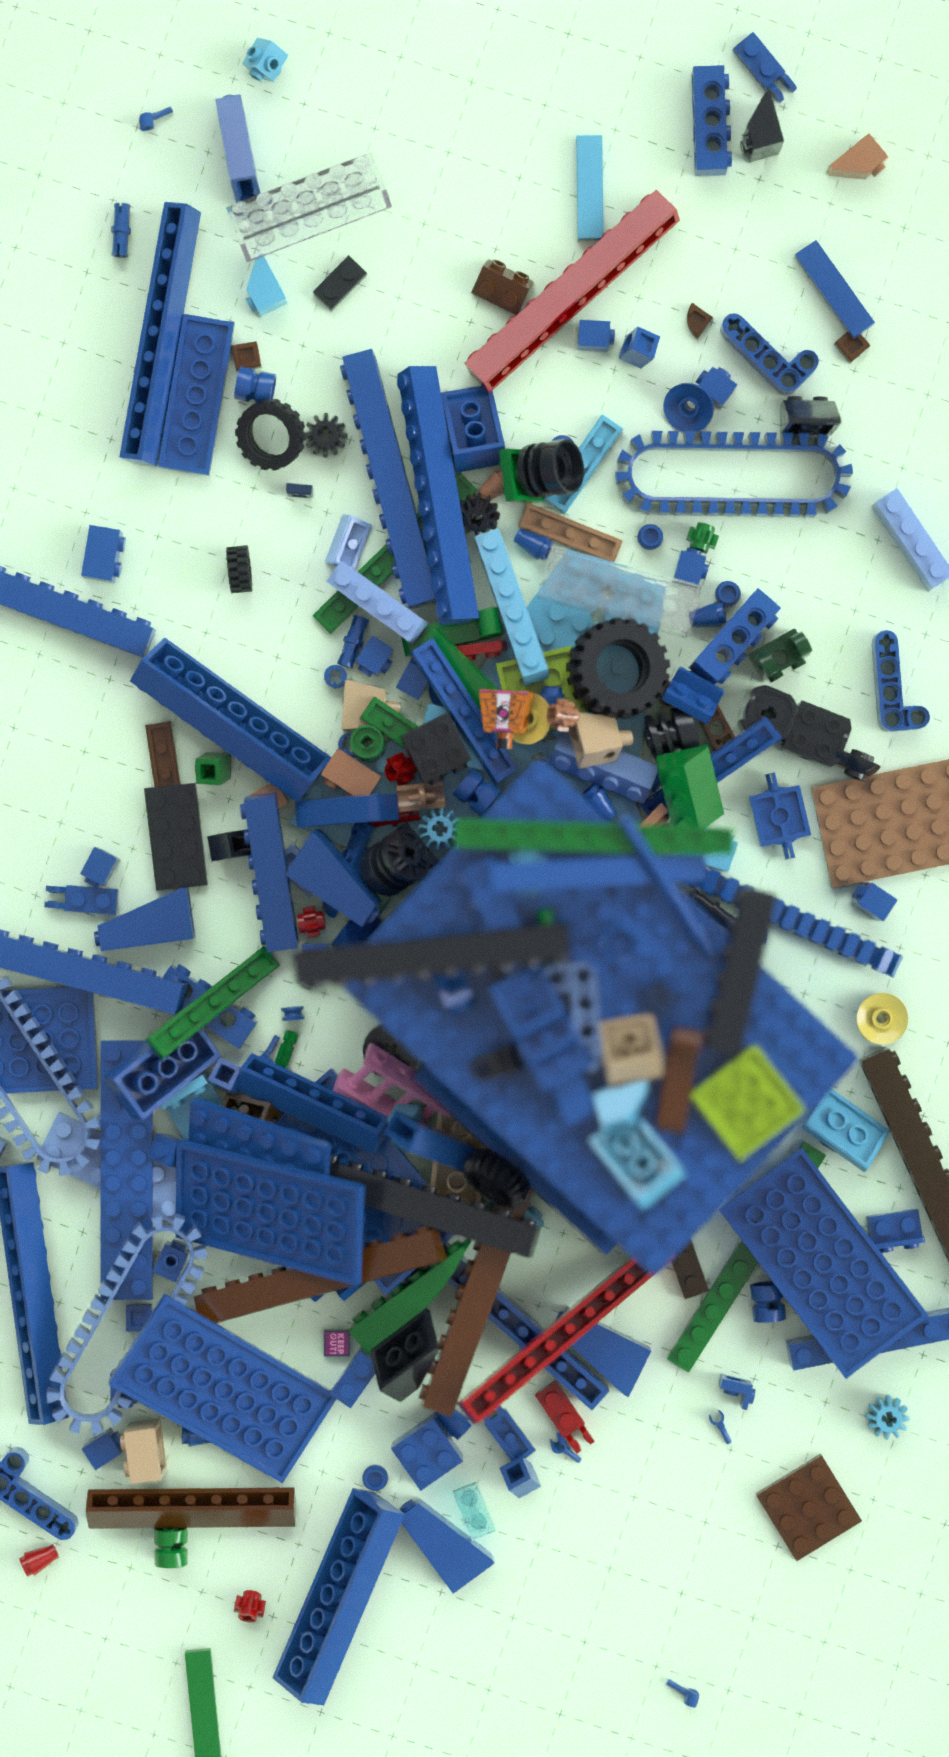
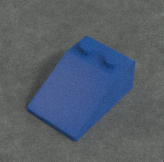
(473, 428)

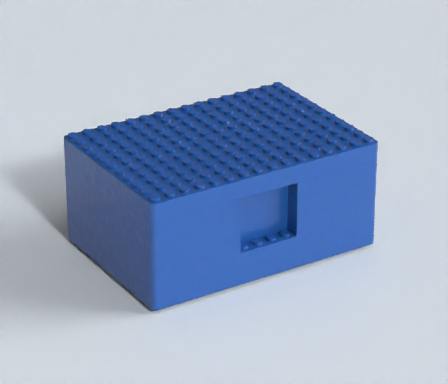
(517, 1107)

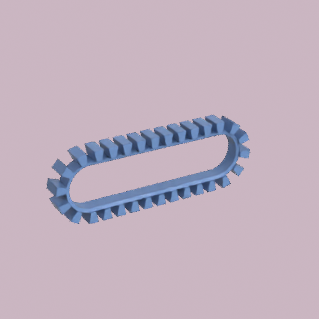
(92, 1142)
(99, 1304)

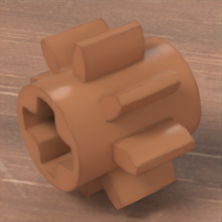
(562, 715)

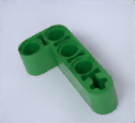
(483, 628)

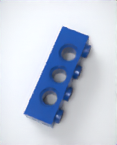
(705, 161)
(759, 607)
(233, 1034)

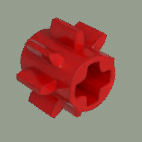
(399, 769)
(311, 921)
(249, 1606)

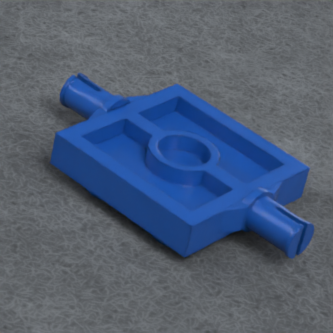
(780, 815)

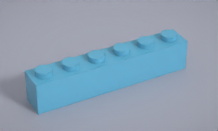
(511, 607)

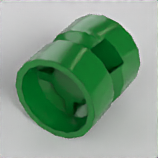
(368, 743)
(171, 1547)

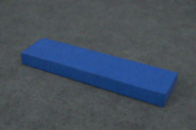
(834, 289)

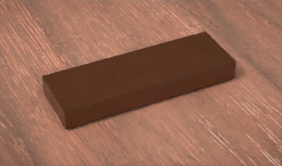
(162, 754)

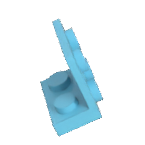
(179, 1104)

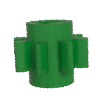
(702, 537)

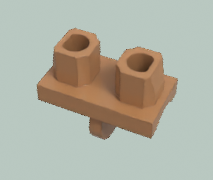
(420, 796)

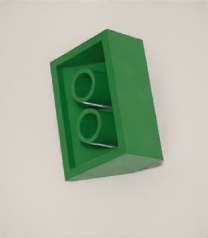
(690, 787)

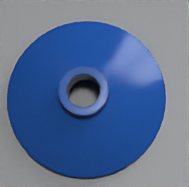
(681, 415)

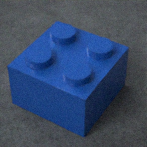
(427, 1452)

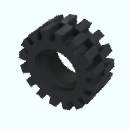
(239, 569)

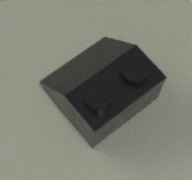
(763, 132)

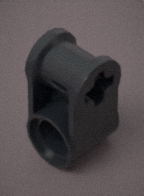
(498, 1062)

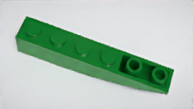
(405, 1300)

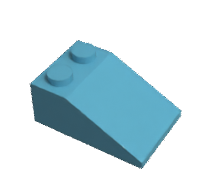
(639, 1161)

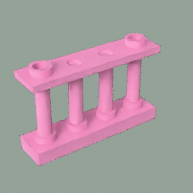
(395, 1072)

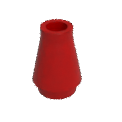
(38, 1559)

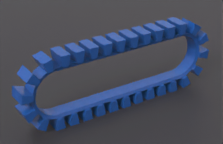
(737, 438)
(804, 924)

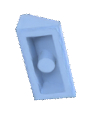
(348, 541)

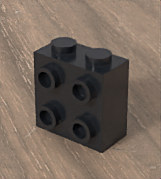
(436, 749)

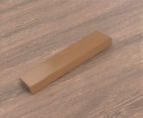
(569, 533)

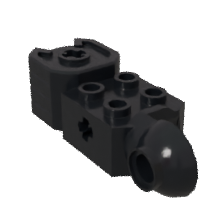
(808, 731)

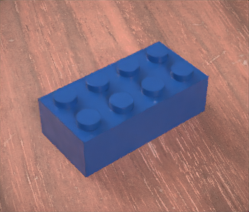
(147, 1082)

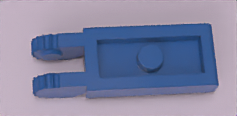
(763, 66)
(85, 899)
(509, 1434)

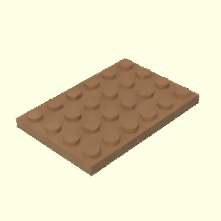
(884, 824)

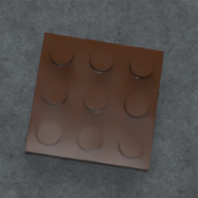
(808, 1507)

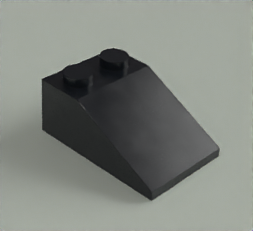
(809, 416)
(406, 1357)

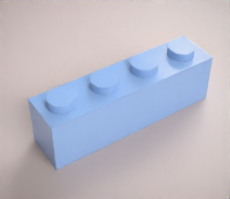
(912, 539)
(377, 602)

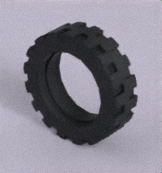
(251, 449)

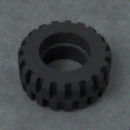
(647, 654)

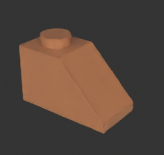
(860, 160)

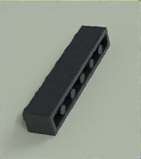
(740, 971)

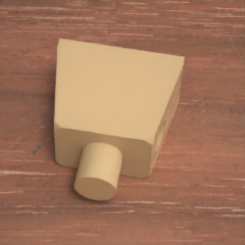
(356, 699)
(597, 739)

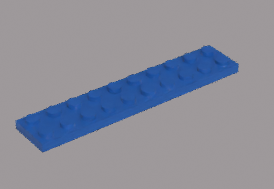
(124, 1181)

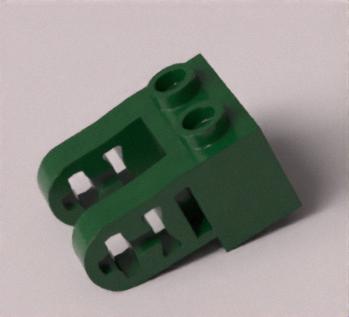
(792, 643)

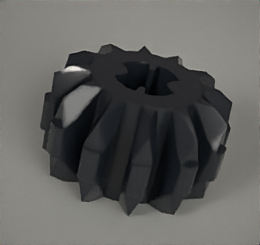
(333, 429)
(479, 506)

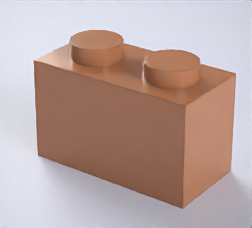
(349, 775)

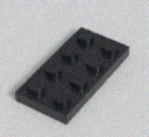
(176, 836)

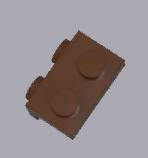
(502, 286)

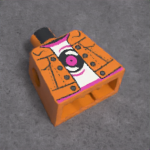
(505, 714)

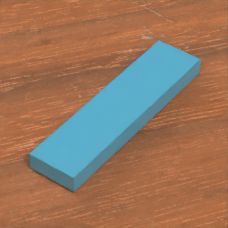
(589, 187)
(593, 451)

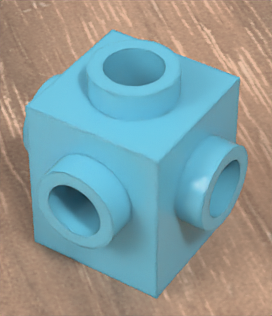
(264, 60)

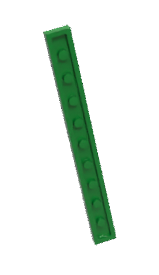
(592, 837)
(721, 1296)

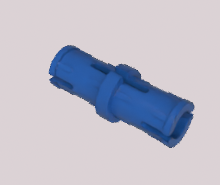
(120, 230)
(353, 641)

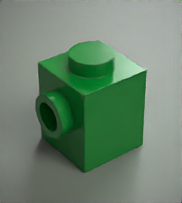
(213, 768)

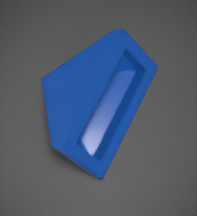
(354, 933)

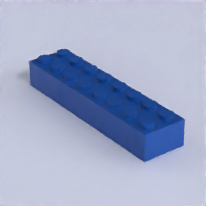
(230, 719)
(338, 1596)

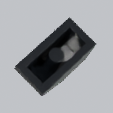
(228, 845)

